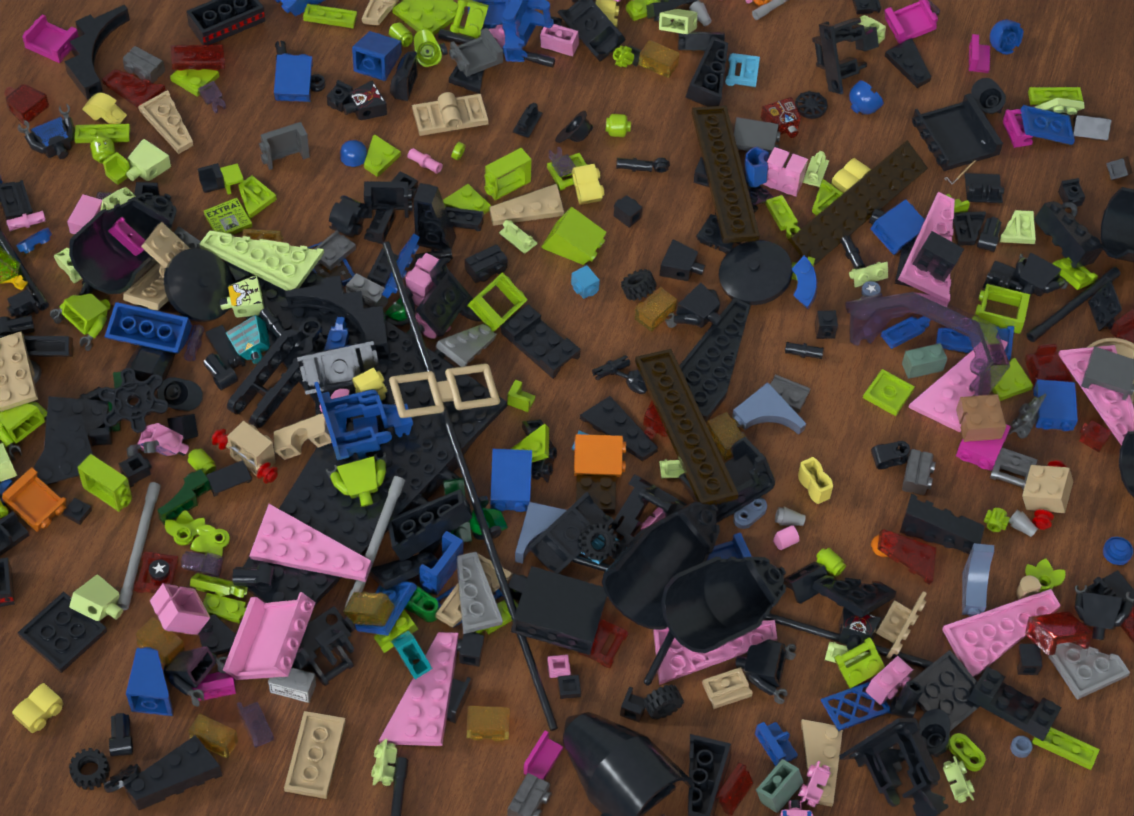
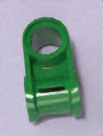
(420, 602)

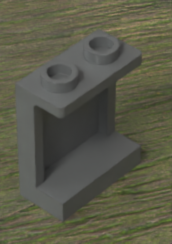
(477, 54)
(756, 133)
(284, 143)
(1110, 372)

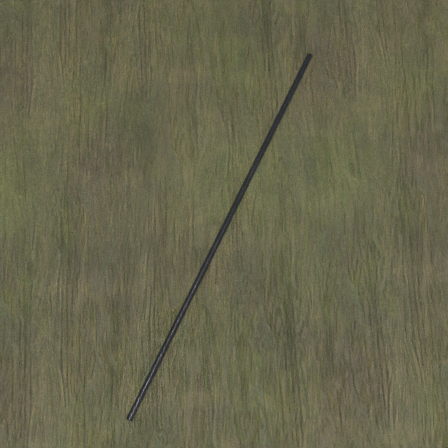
(472, 492)

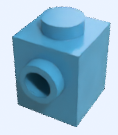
(585, 282)

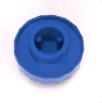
(1117, 550)

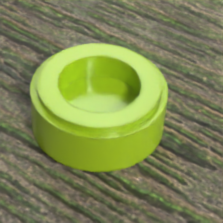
(458, 151)

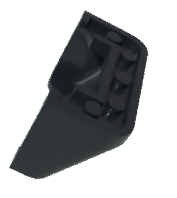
(749, 474)

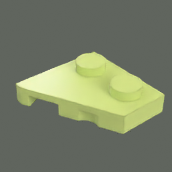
(1062, 105)
(1020, 228)

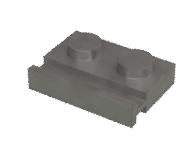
(336, 249)
(791, 392)

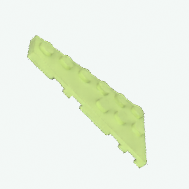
(270, 260)

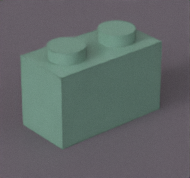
(924, 360)
(779, 786)

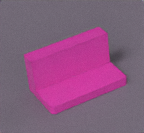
(978, 56)
(217, 685)
(542, 757)

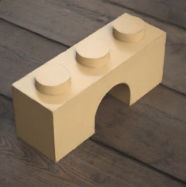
(290, 438)

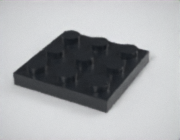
(61, 633)
(947, 688)

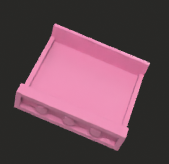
(268, 638)

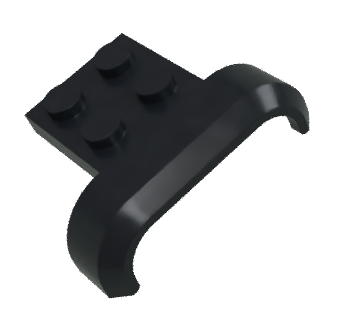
(445, 300)

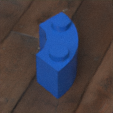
(756, 167)
(807, 282)

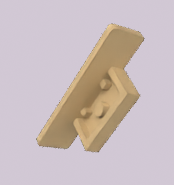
(896, 623)

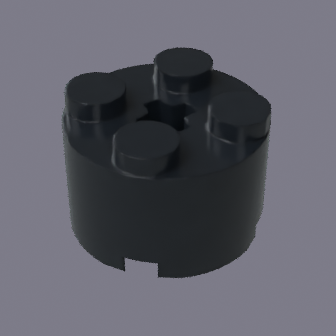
(348, 216)

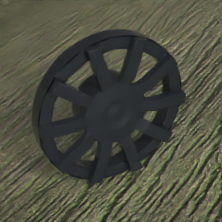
(811, 105)
(123, 778)

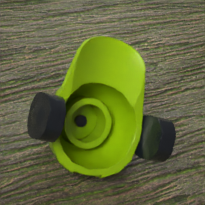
(428, 49)

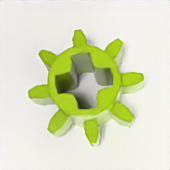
(623, 56)
(996, 519)

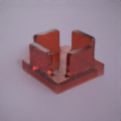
(1047, 365)

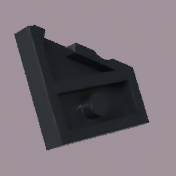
(967, 227)
(216, 636)

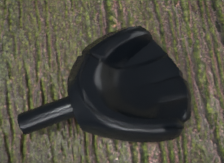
(634, 381)

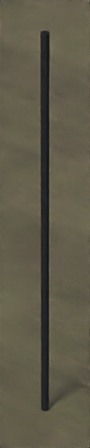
(791, 623)

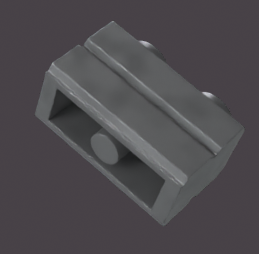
(143, 64)
(918, 471)
(530, 797)

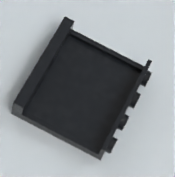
(957, 133)
(559, 610)

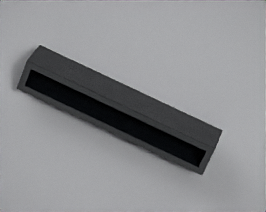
(49, 346)

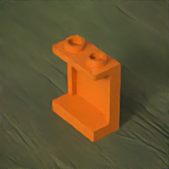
(599, 455)
(34, 500)

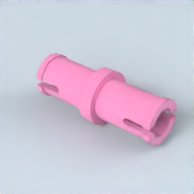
(425, 160)
(26, 220)

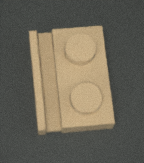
(727, 688)

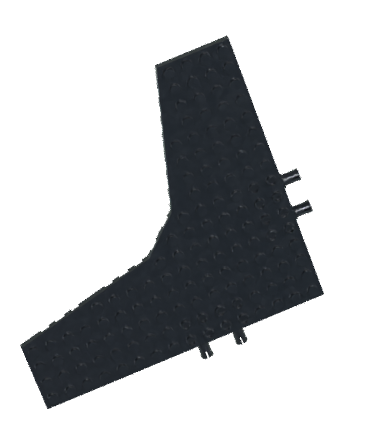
(420, 458)

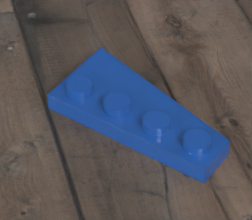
(403, 261)
(956, 341)

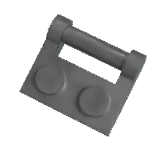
(1014, 463)

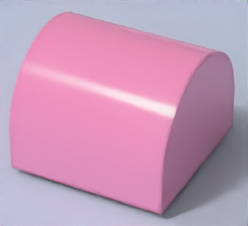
(786, 537)
(558, 666)

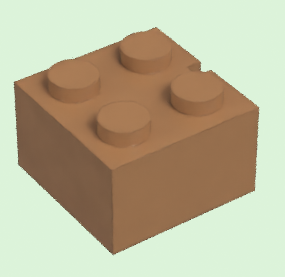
(983, 418)

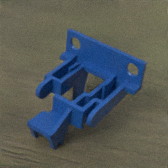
(519, 23)
(362, 403)

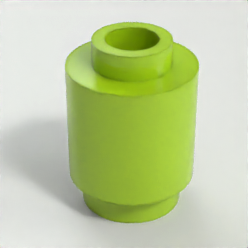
(401, 33)
(201, 460)
(833, 563)

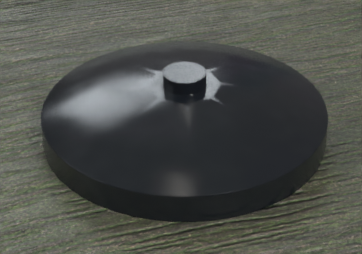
(756, 272)
(196, 283)

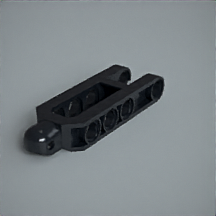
(304, 337)

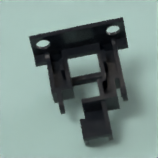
(827, 55)
(635, 505)
(328, 638)
(879, 757)

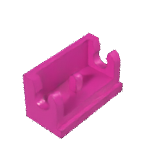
(1015, 128)
(127, 236)

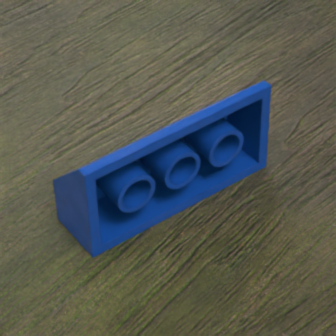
(148, 328)

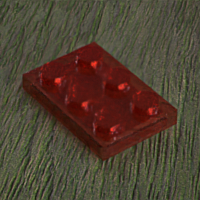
(197, 57)

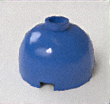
(1005, 36)
(864, 99)

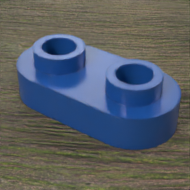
(40, 237)

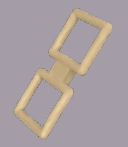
(444, 391)

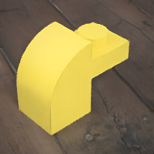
(104, 106)

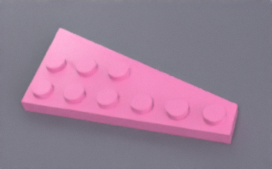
(940, 221)
(942, 397)
(1115, 412)
(296, 545)
(990, 634)
(682, 661)
(424, 707)

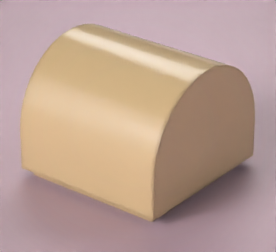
(1027, 587)

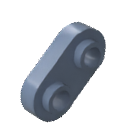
(751, 512)

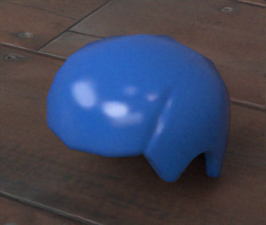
(353, 153)

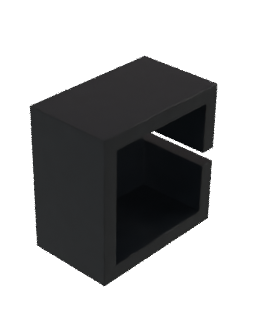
(938, 256)

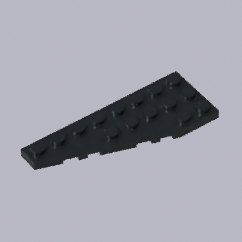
(713, 358)

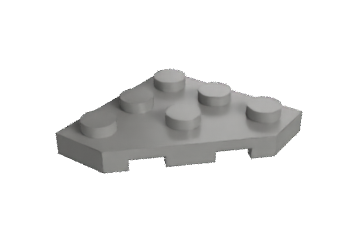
(1087, 668)

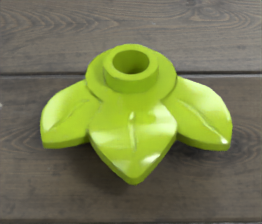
(183, 526)
(207, 542)
(1046, 575)

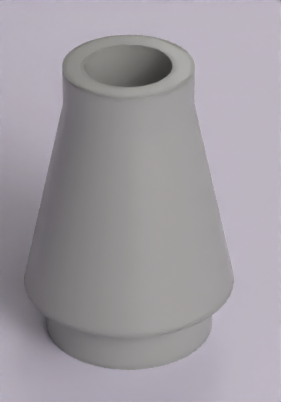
(701, 10)
(788, 517)
(1022, 523)

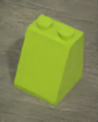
(575, 237)

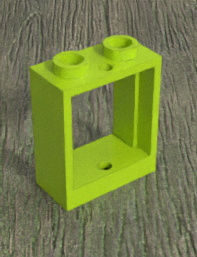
(521, 176)
(1007, 297)
(486, 312)
(105, 483)

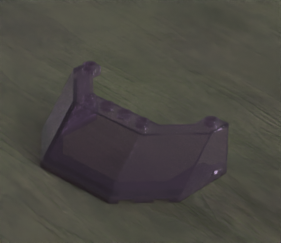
(990, 357)

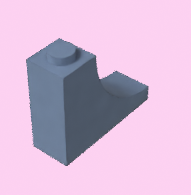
(767, 406)
(536, 521)
(976, 579)

